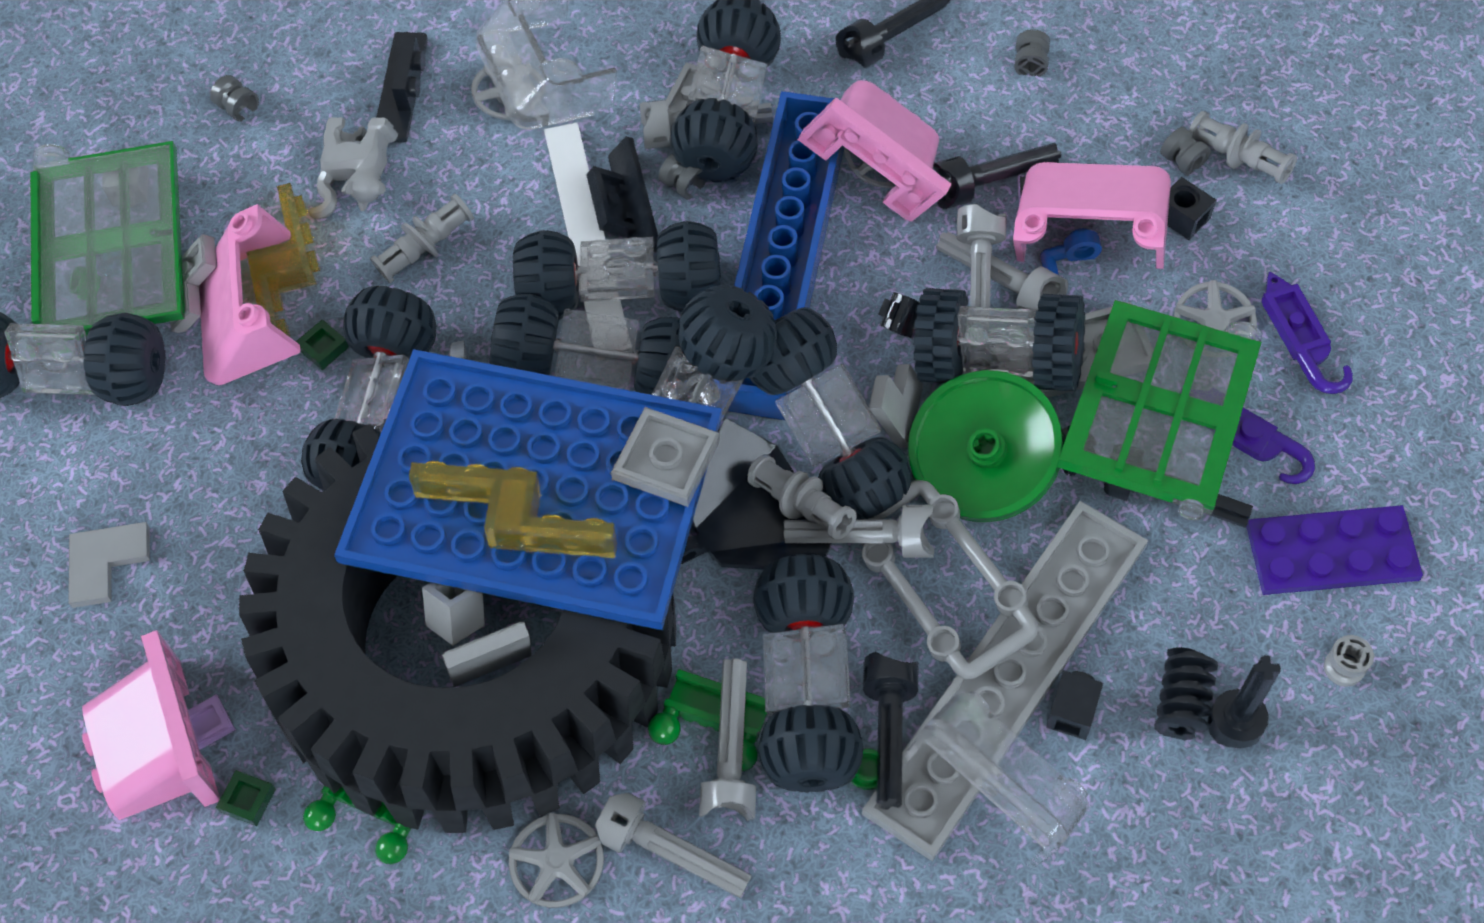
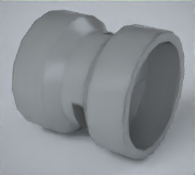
(1344, 669)

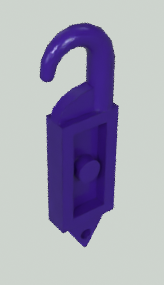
(1301, 332)
(1264, 442)

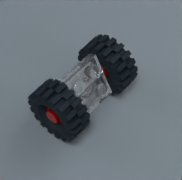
(1015, 341)

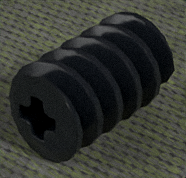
(1184, 693)

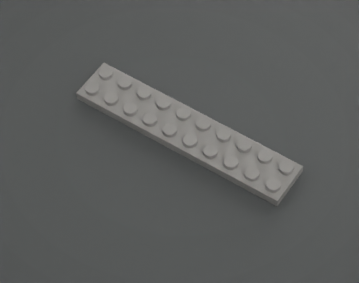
(1066, 597)

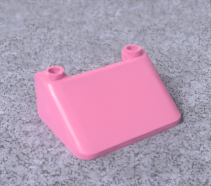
(1095, 193)
(235, 334)

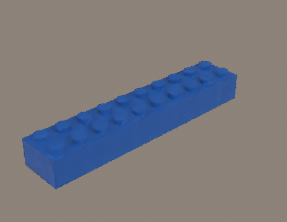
(786, 227)

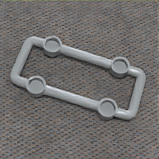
(943, 640)

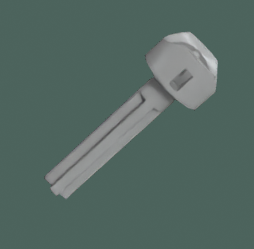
(660, 122)
(981, 232)
(1026, 286)
(906, 531)
(728, 789)
(664, 844)

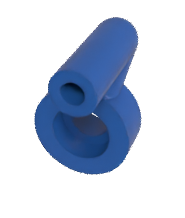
(1079, 245)

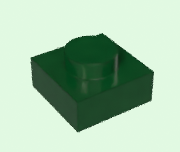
(322, 344)
(246, 798)

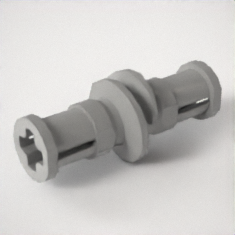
(1243, 148)
(422, 237)
(801, 496)

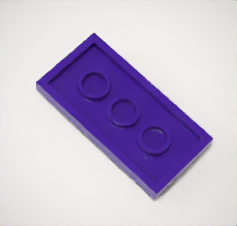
(1333, 550)

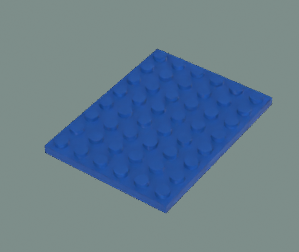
(532, 421)

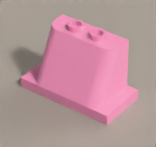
(887, 140)
(146, 737)

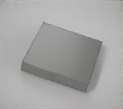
(666, 456)
(488, 654)

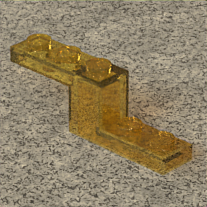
(286, 264)
(513, 509)

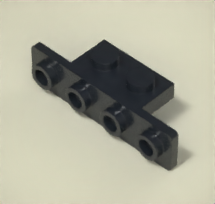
(402, 81)
(621, 195)

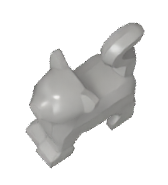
(353, 158)

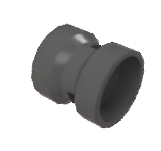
(1032, 53)
(233, 97)
(1185, 150)
(679, 177)

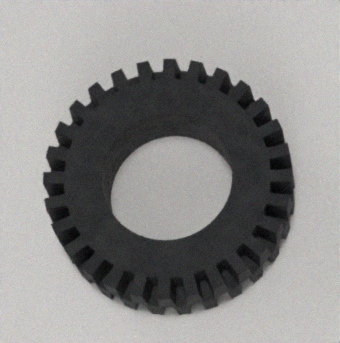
(416, 741)

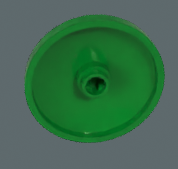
(987, 444)

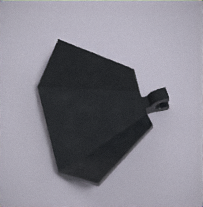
(738, 521)

